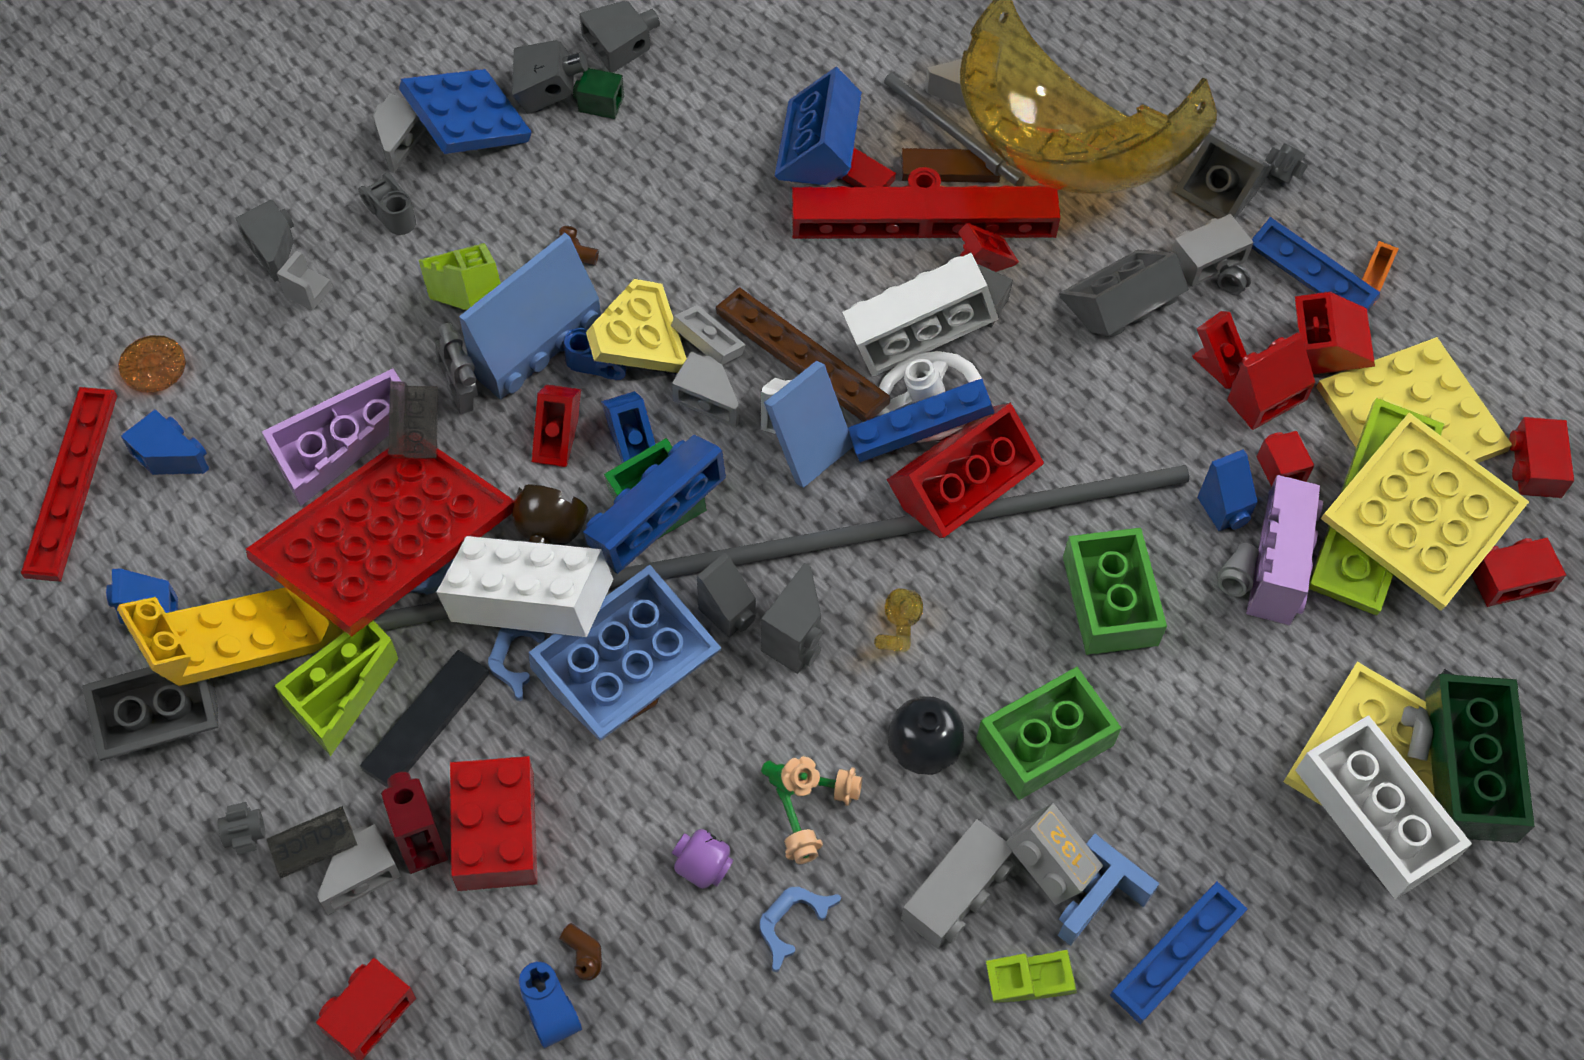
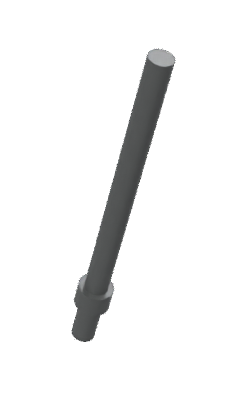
(992, 161)

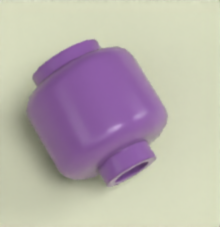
(702, 858)

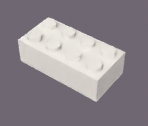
(921, 314)
(525, 586)
(1382, 807)

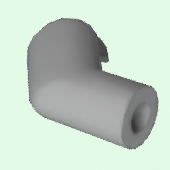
(1422, 731)

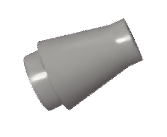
(1238, 572)

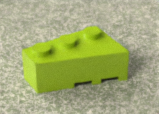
(460, 276)
(338, 683)

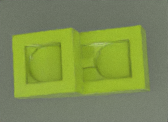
(1031, 977)

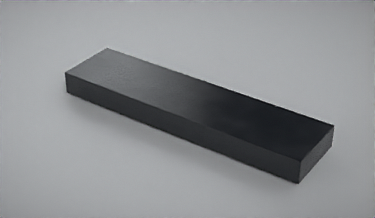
(425, 718)

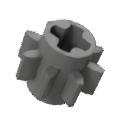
(1286, 163)
(241, 828)

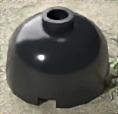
(926, 735)

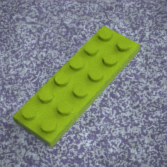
(1341, 567)

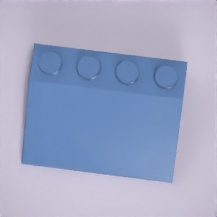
(528, 316)
(630, 657)

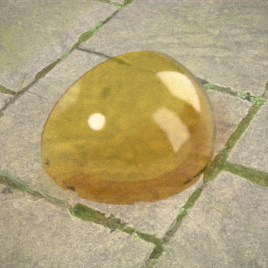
(1057, 128)

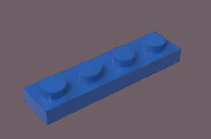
(1310, 265)
(921, 420)
(1178, 952)

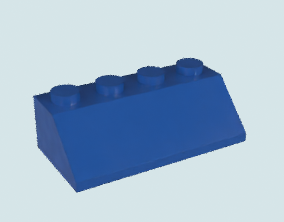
(819, 131)
(656, 501)

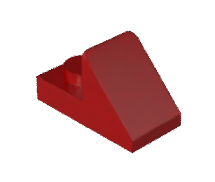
(987, 248)
(1221, 348)

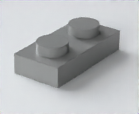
(708, 335)

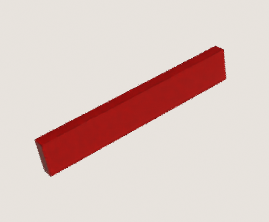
(69, 485)

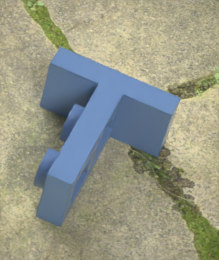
(1117, 873)

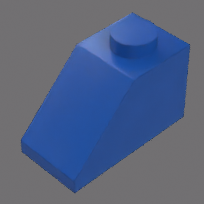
(628, 424)
(1229, 491)

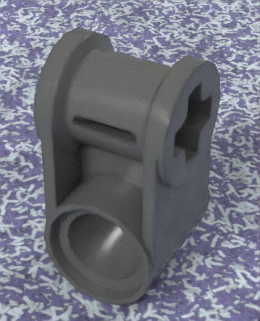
(389, 204)

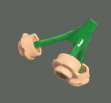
(800, 777)

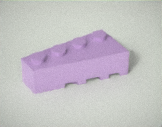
(331, 435)
(1285, 550)

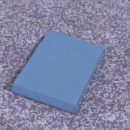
(809, 423)

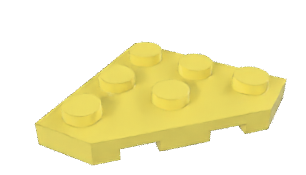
(638, 330)

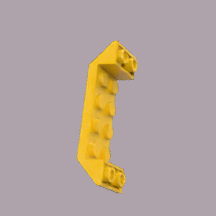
(226, 634)

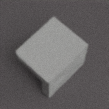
(302, 283)

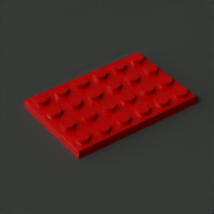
(378, 535)

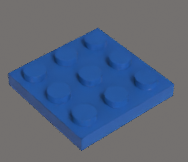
(465, 111)

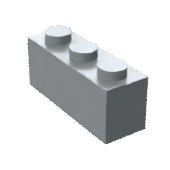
(958, 885)

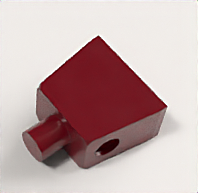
(411, 814)

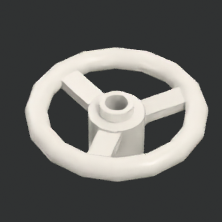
(924, 379)

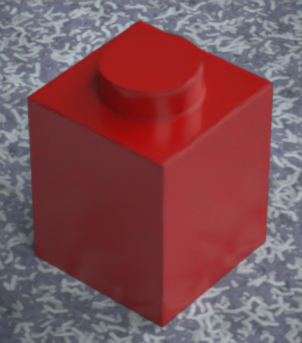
(1285, 456)

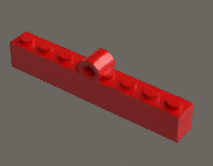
(923, 210)

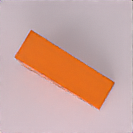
(1379, 265)

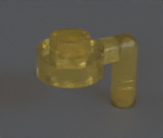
(897, 614)

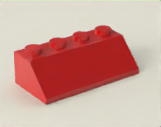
(966, 471)

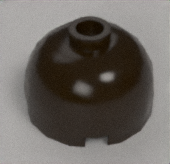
(546, 517)

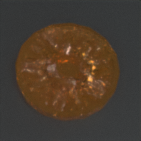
(152, 363)

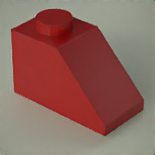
(555, 424)

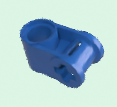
(583, 361)
(550, 1009)

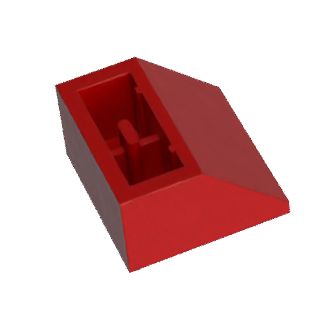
(1334, 332)
(1272, 381)

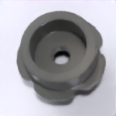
(1233, 279)

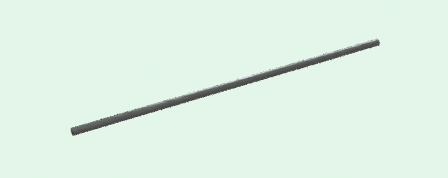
(847, 535)

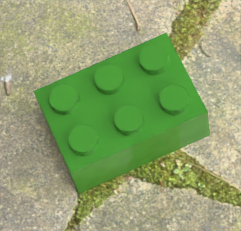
(1114, 591)
(1048, 733)

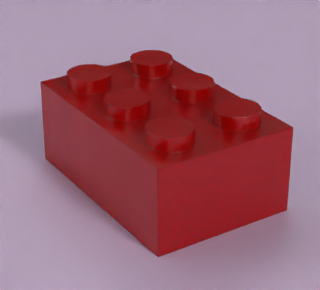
(493, 823)

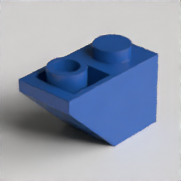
(163, 447)
(133, 586)

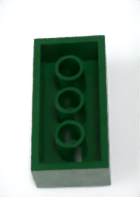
(1480, 756)

